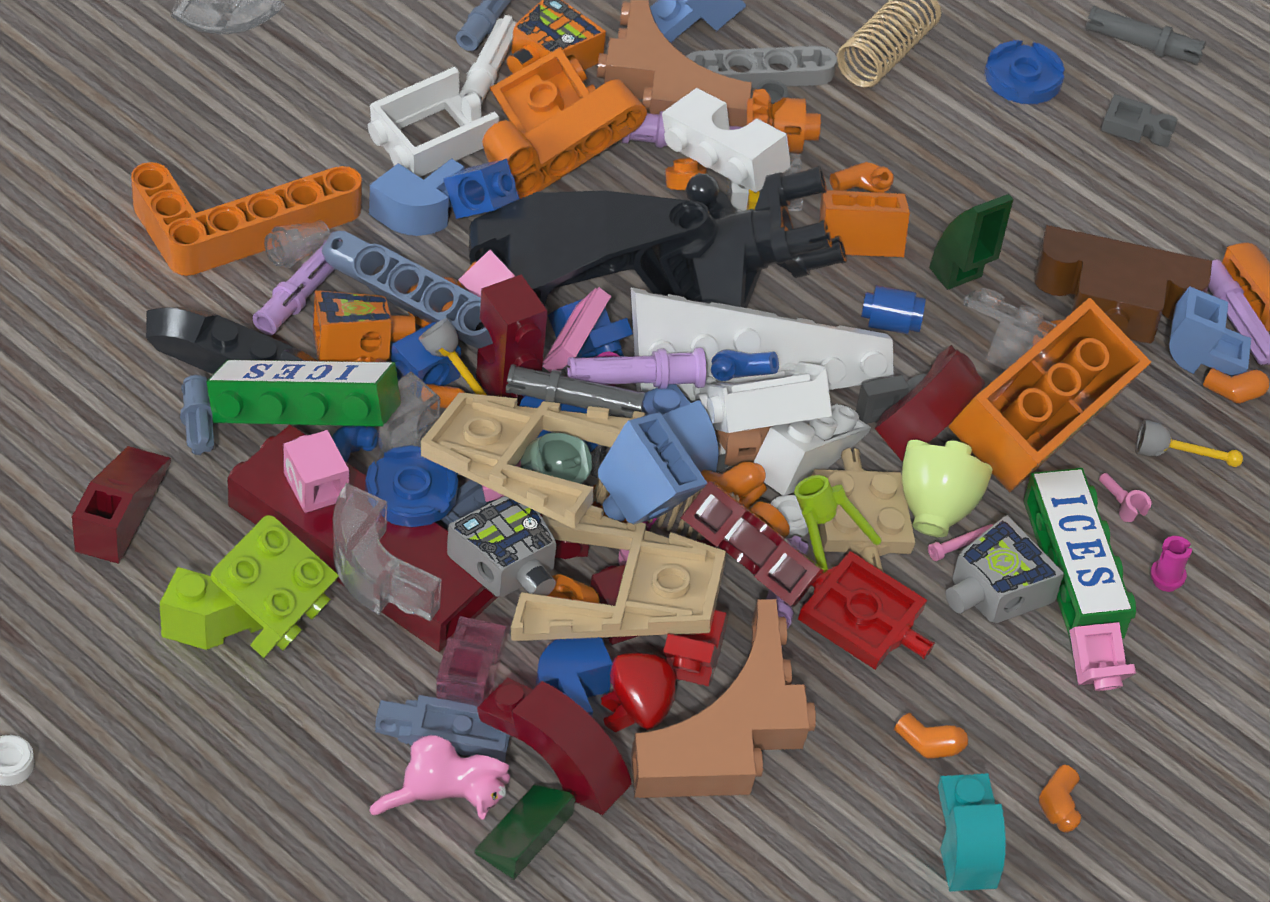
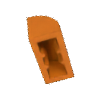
(867, 221)
(1252, 272)

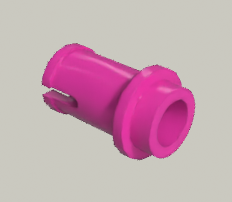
(1169, 571)

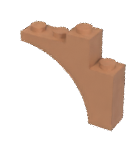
(662, 73)
(724, 743)

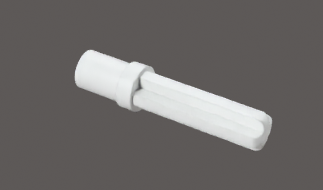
(484, 71)

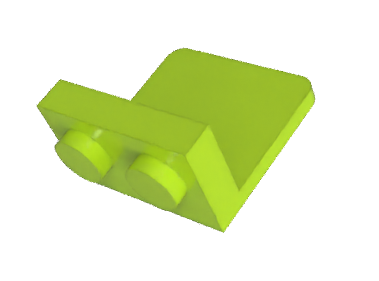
(274, 582)

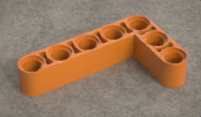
(238, 228)

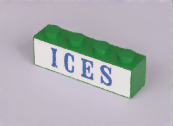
(304, 392)
(1078, 542)

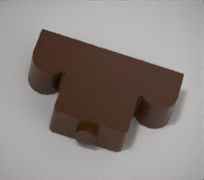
(1123, 278)

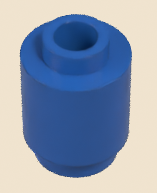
(893, 310)

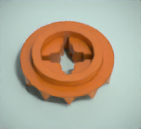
(760, 107)

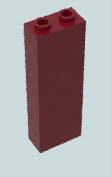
(262, 489)

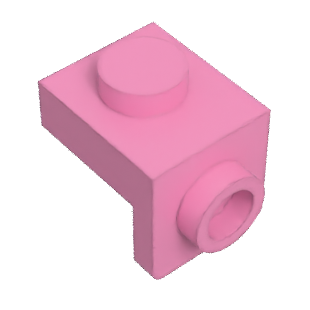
(1100, 656)

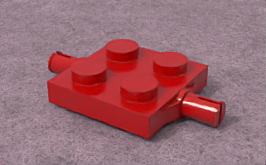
(865, 611)

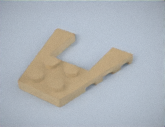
(488, 437)
(664, 588)

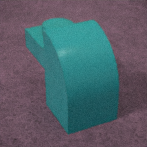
(974, 833)

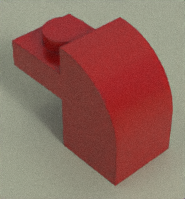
(697, 654)

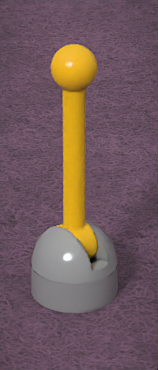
(442, 341)
(1155, 439)

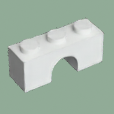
(701, 131)

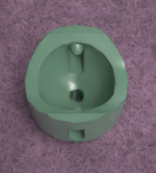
(559, 457)

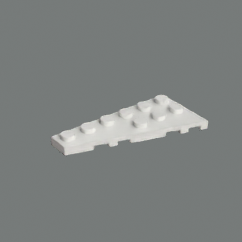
(683, 325)

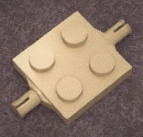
(879, 500)

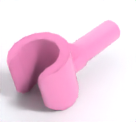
(1129, 501)

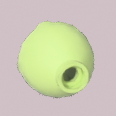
(942, 484)

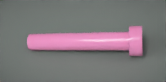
(937, 551)

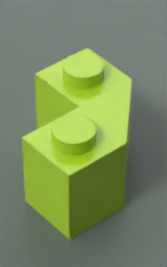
(200, 611)

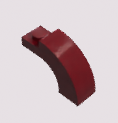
(932, 402)
(564, 736)

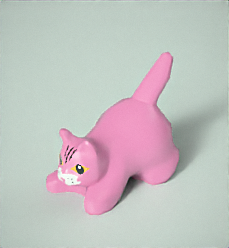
(440, 774)

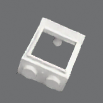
(419, 102)
(768, 399)

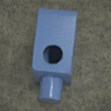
(647, 471)

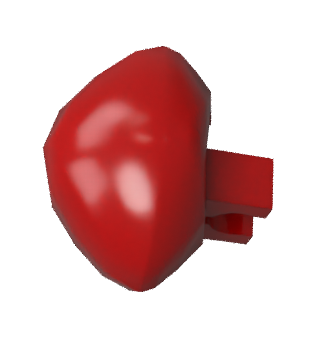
(641, 692)

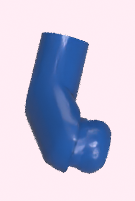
(736, 364)
(353, 438)

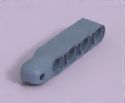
(361, 259)

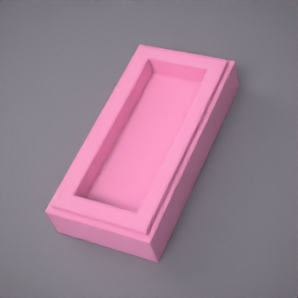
(576, 330)

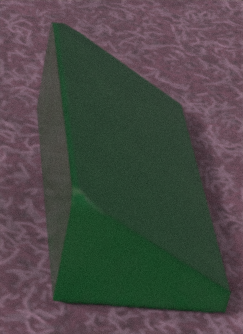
(526, 829)

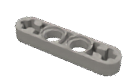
(759, 59)

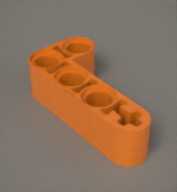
(565, 138)

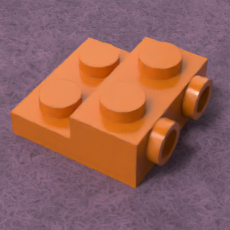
(541, 90)

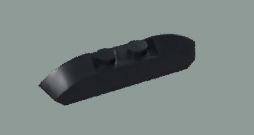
(210, 340)

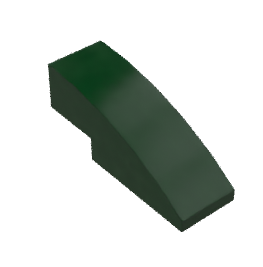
(971, 242)

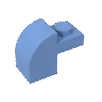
(678, 15)
(409, 202)
(1202, 336)
(688, 422)

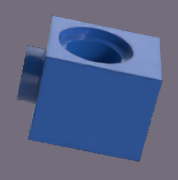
(481, 188)
(412, 356)

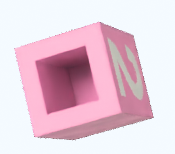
(315, 470)

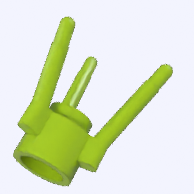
(819, 506)

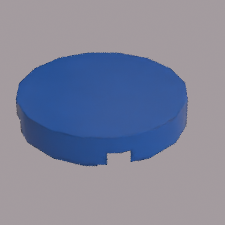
(1024, 72)
(413, 486)

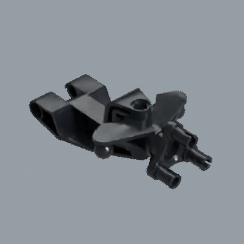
(674, 245)

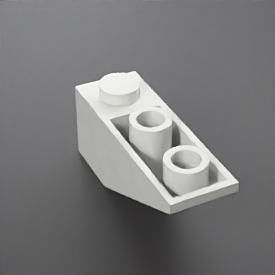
(800, 447)

